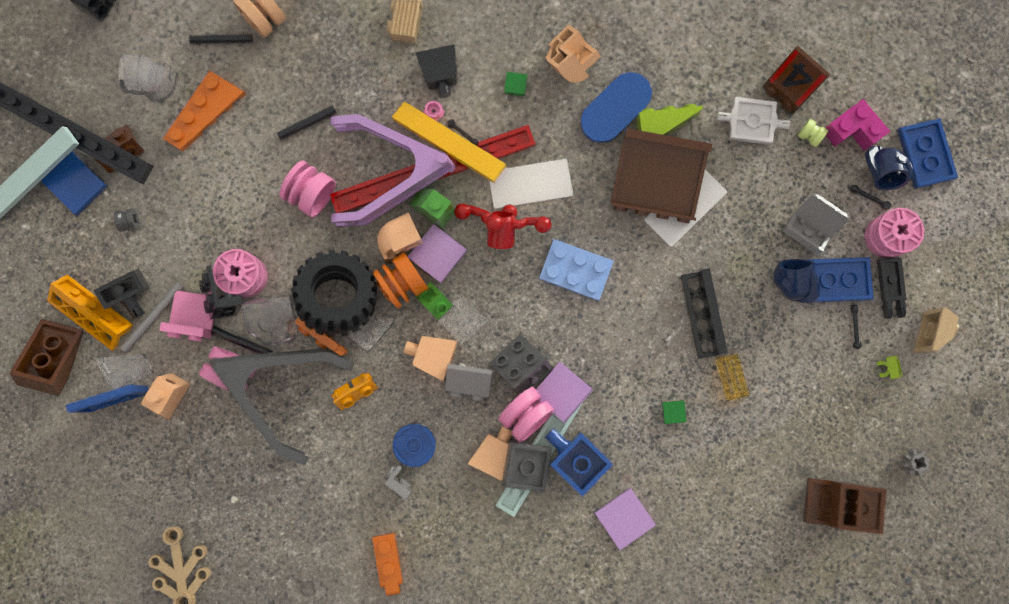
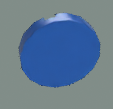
(414, 445)

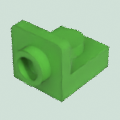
(434, 301)

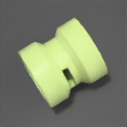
(812, 133)

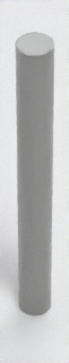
(152, 316)

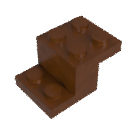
(845, 506)

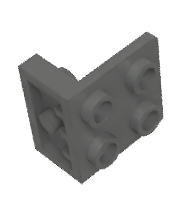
(521, 365)

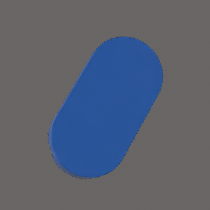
(616, 107)

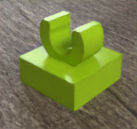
(893, 367)

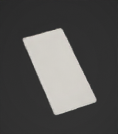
(532, 183)
(671, 229)

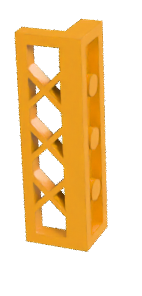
(88, 308)

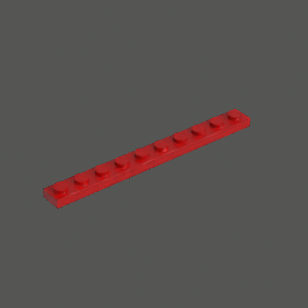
(366, 192)

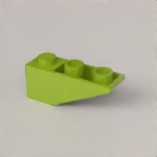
(667, 119)

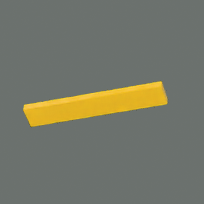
(449, 142)

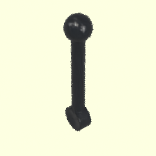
(452, 124)
(885, 205)
(857, 344)

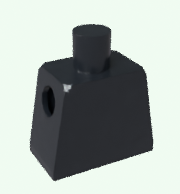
(439, 68)

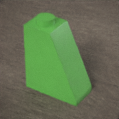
(433, 206)

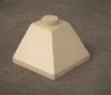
(936, 330)

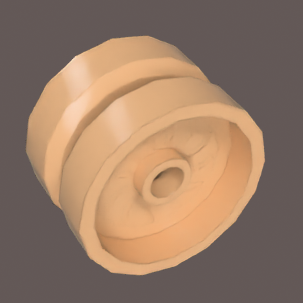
(257, 12)

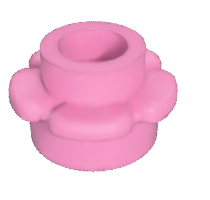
(433, 105)

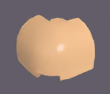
(571, 55)
(397, 237)

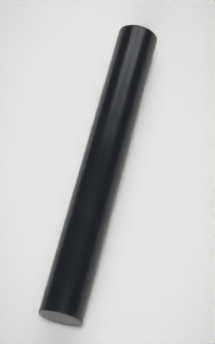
(207, 39)
(306, 122)
(240, 341)

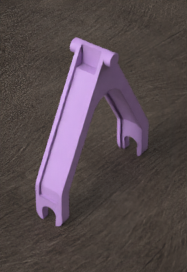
(428, 168)

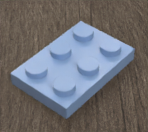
(576, 270)

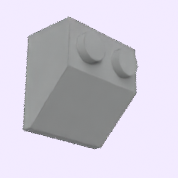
(469, 381)

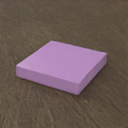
(437, 253)
(563, 391)
(625, 518)

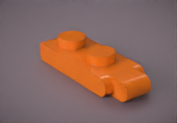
(322, 340)
(388, 563)

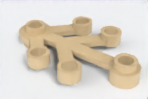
(179, 572)

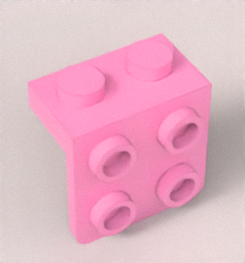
(188, 317)

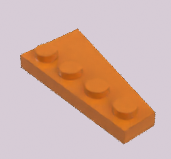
(204, 107)

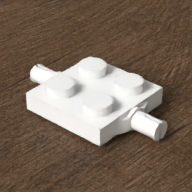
(753, 120)

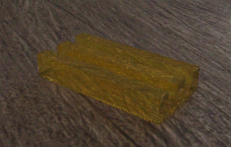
(739, 371)

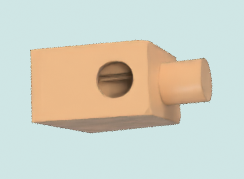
(432, 355)
(164, 395)
(492, 454)

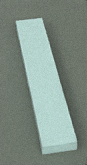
(36, 168)
(512, 497)

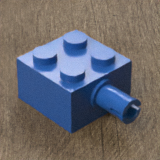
(578, 461)

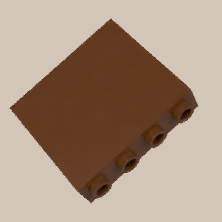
(659, 175)

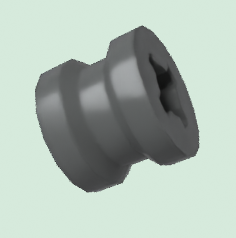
(126, 219)

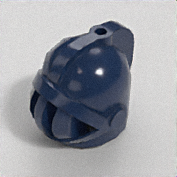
(888, 164)
(797, 280)

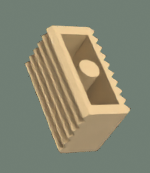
(405, 20)

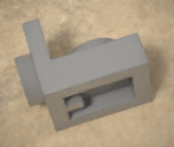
(400, 485)

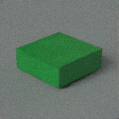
(515, 84)
(674, 412)

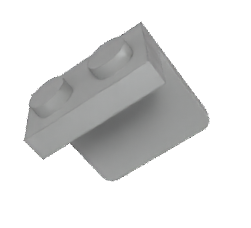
(815, 223)

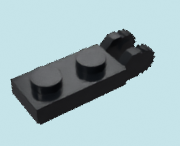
(892, 286)

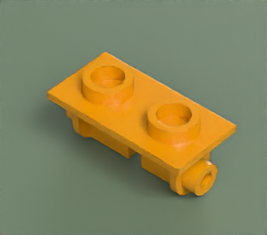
(346, 397)

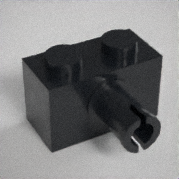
(123, 291)

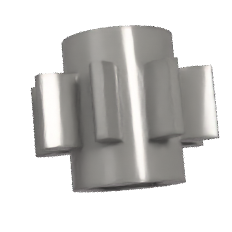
(920, 459)

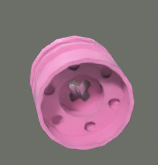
(307, 189)
(882, 234)
(251, 276)

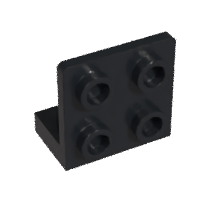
(226, 306)

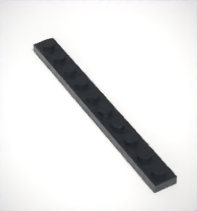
(88, 141)

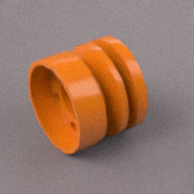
(400, 280)

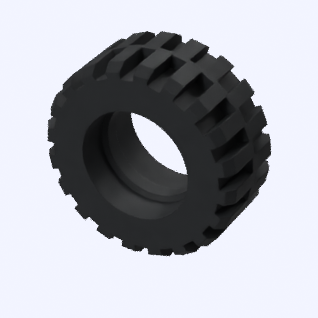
(331, 267)

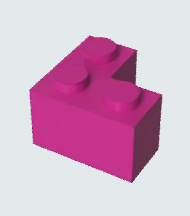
(860, 123)

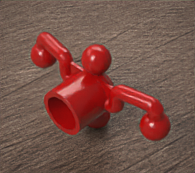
(502, 224)

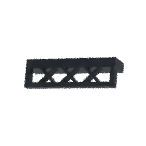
(711, 310)

